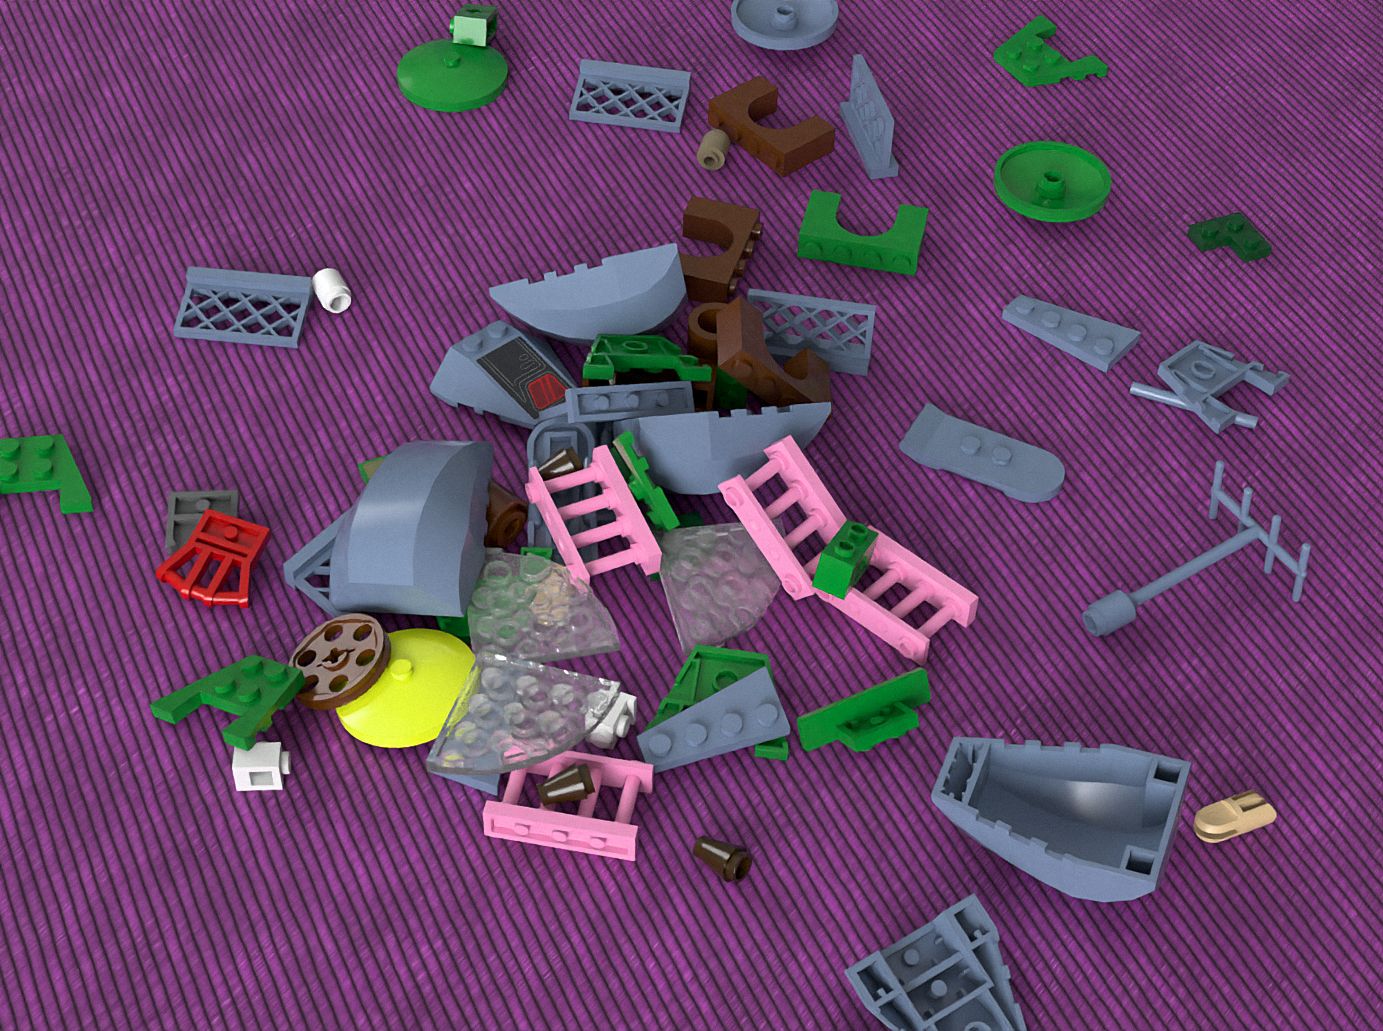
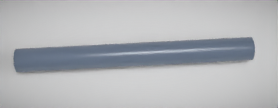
(1173, 399)

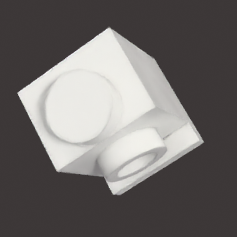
(616, 723)
(261, 767)

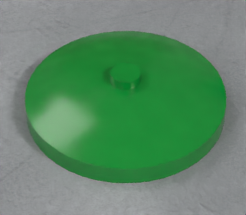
(452, 75)
(1052, 181)

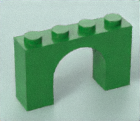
(891, 252)

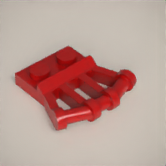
(224, 540)

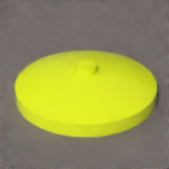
(412, 693)

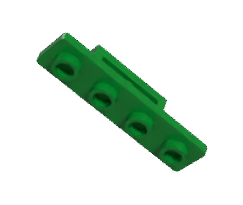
(868, 715)

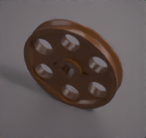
(341, 660)

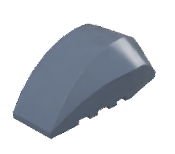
(625, 295)
(701, 450)
(416, 532)
(1068, 814)

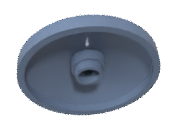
(784, 22)

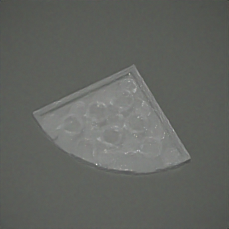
(715, 581)
(536, 611)
(518, 716)

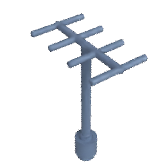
(1119, 607)

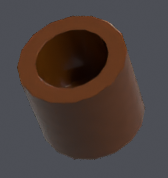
(703, 331)
(504, 516)

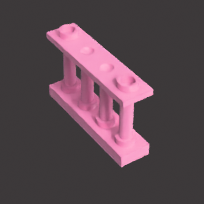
(804, 488)
(614, 496)
(926, 585)
(577, 831)

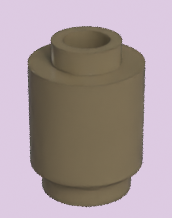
(713, 149)

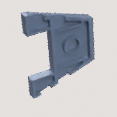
(1206, 372)

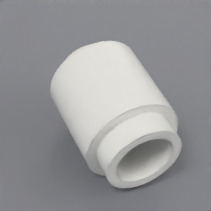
(331, 290)

